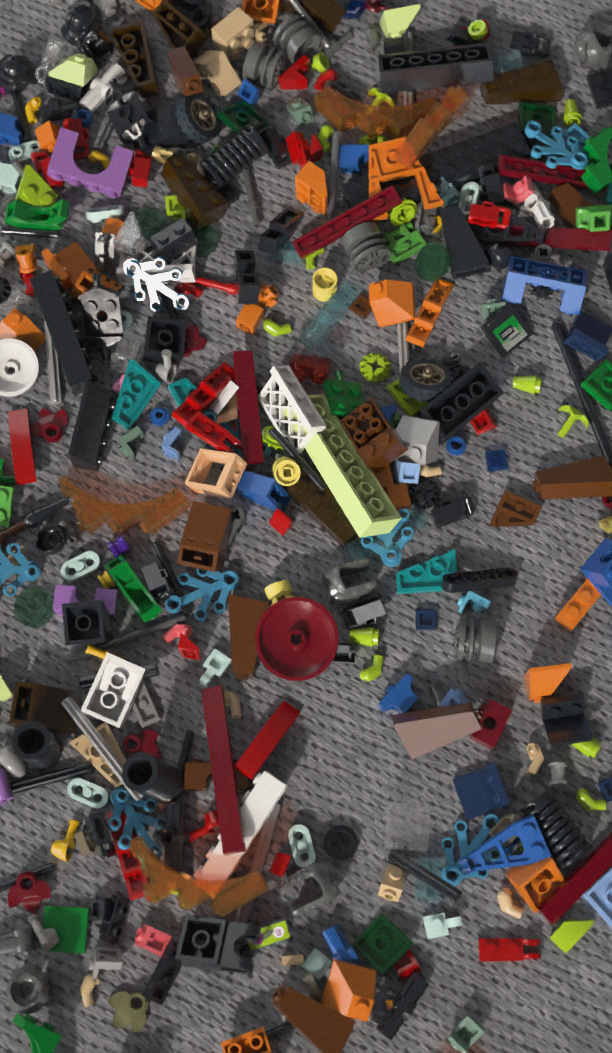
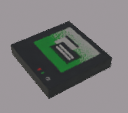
(506, 330)

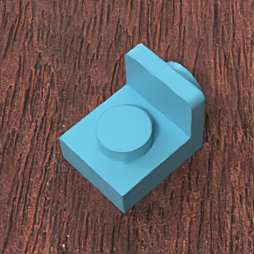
(477, 602)

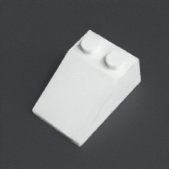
(113, 690)

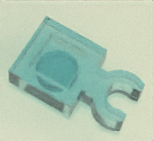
(447, 192)

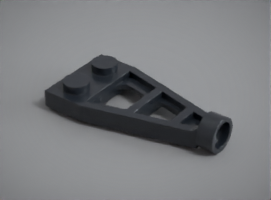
(483, 233)

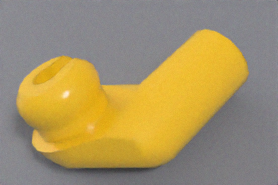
(32, 108)
(98, 156)

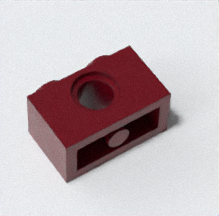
(499, 715)

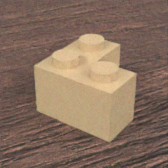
(218, 71)

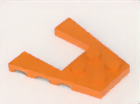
(385, 168)

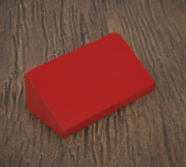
(188, 648)

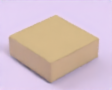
(292, 960)

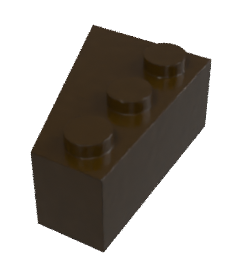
(323, 12)
(179, 29)

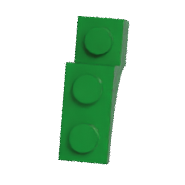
(598, 172)
(133, 589)
(41, 1036)

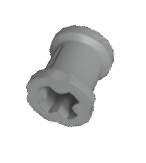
(6, 252)
(558, 774)

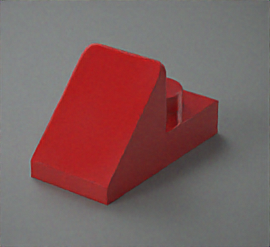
(294, 76)

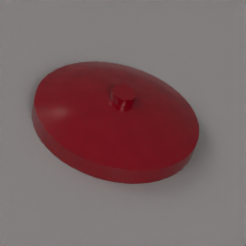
(296, 639)

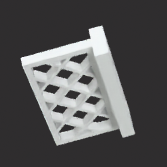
(187, 269)
(297, 401)

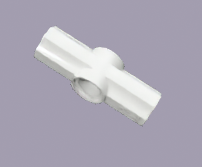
(101, 89)
(539, 209)

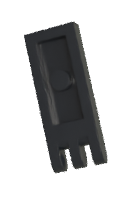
(163, 975)

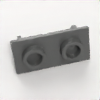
(424, 223)
(104, 251)

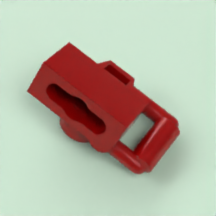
(75, 125)
(298, 148)
(42, 168)
(140, 168)
(488, 215)

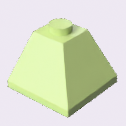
(398, 20)
(75, 69)

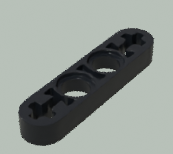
(458, 581)

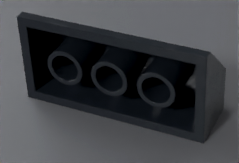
(462, 401)
(91, 427)

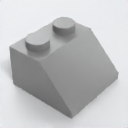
(421, 439)

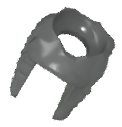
(589, 47)
(336, 590)
(321, 873)
(15, 992)

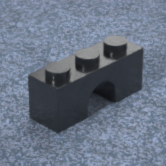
(245, 278)

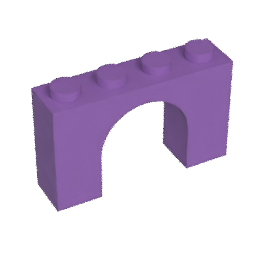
(64, 168)

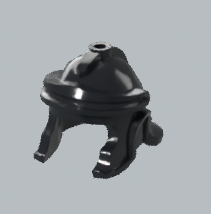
(79, 21)
(95, 45)
(19, 71)

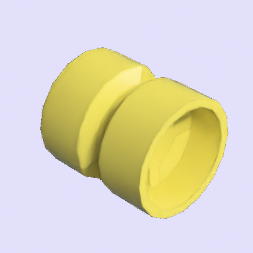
(324, 284)
(286, 471)
(279, 591)

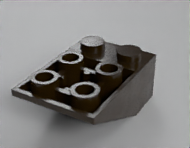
(43, 705)

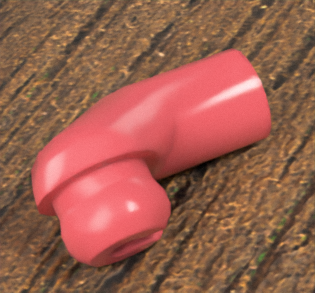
(176, 630)

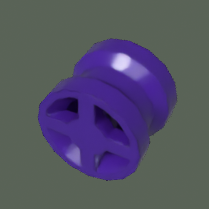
(118, 547)

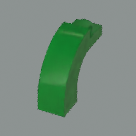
(32, 217)

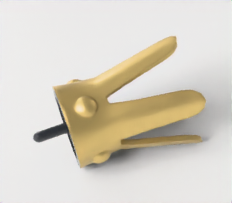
(160, 153)

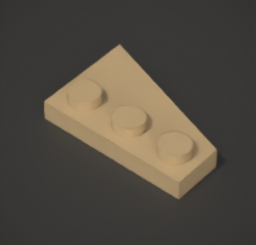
(90, 753)

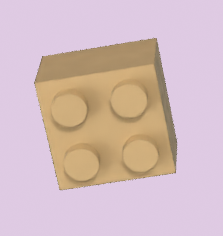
(233, 34)

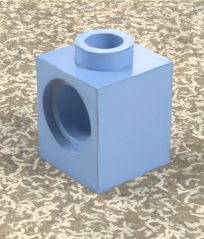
(406, 471)

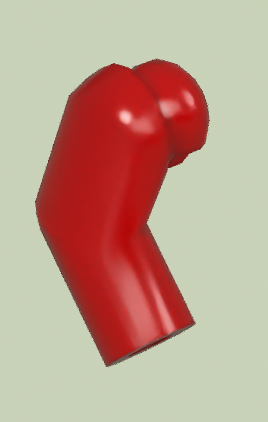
(323, 77)
(26, 279)
(188, 288)

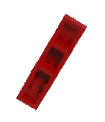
(205, 394)
(22, 446)
(267, 740)
(129, 865)

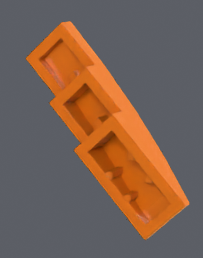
(429, 312)

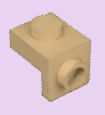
(392, 882)

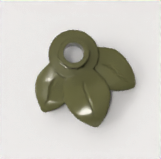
(127, 1012)

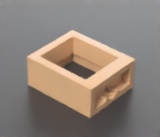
(228, 479)

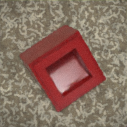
(316, 149)
(483, 422)
(280, 522)
(280, 864)
(407, 965)

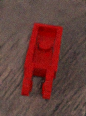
(212, 433)
(505, 949)

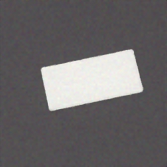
(224, 397)

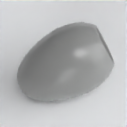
(12, 763)

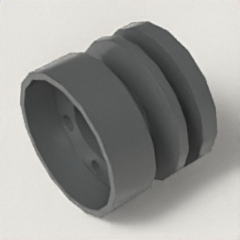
(296, 38)
(264, 64)
(365, 246)
(475, 639)

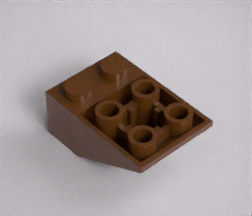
(373, 435)
(205, 537)

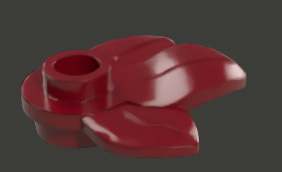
(376, 6)
(192, 340)
(48, 423)
(145, 743)
(28, 895)

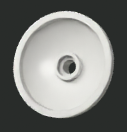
(25, 362)

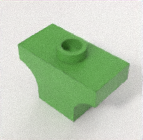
(594, 217)

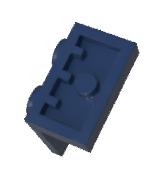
(589, 336)
(481, 792)

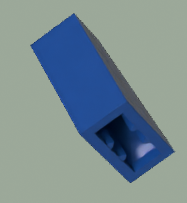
(262, 491)

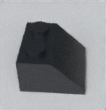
(172, 239)
(162, 335)
(86, 623)

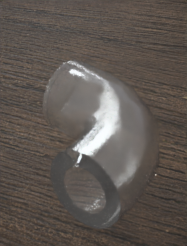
(50, 59)

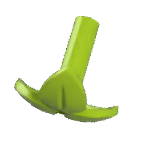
(381, 97)
(574, 415)

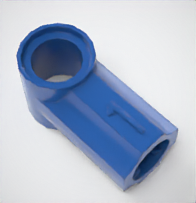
(339, 946)

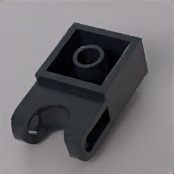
(221, 944)

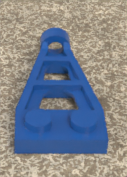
(532, 840)

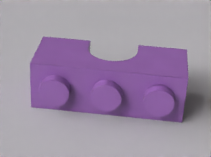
(70, 594)

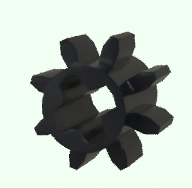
(541, 293)

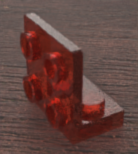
(310, 368)

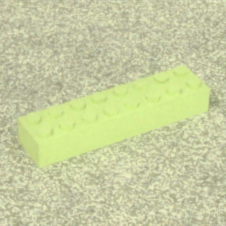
(348, 476)

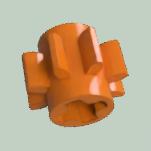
(267, 295)

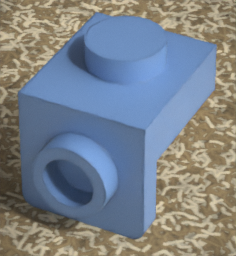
(170, 441)
(454, 697)

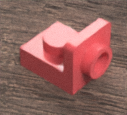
(518, 192)
(152, 939)

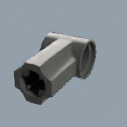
(17, 942)

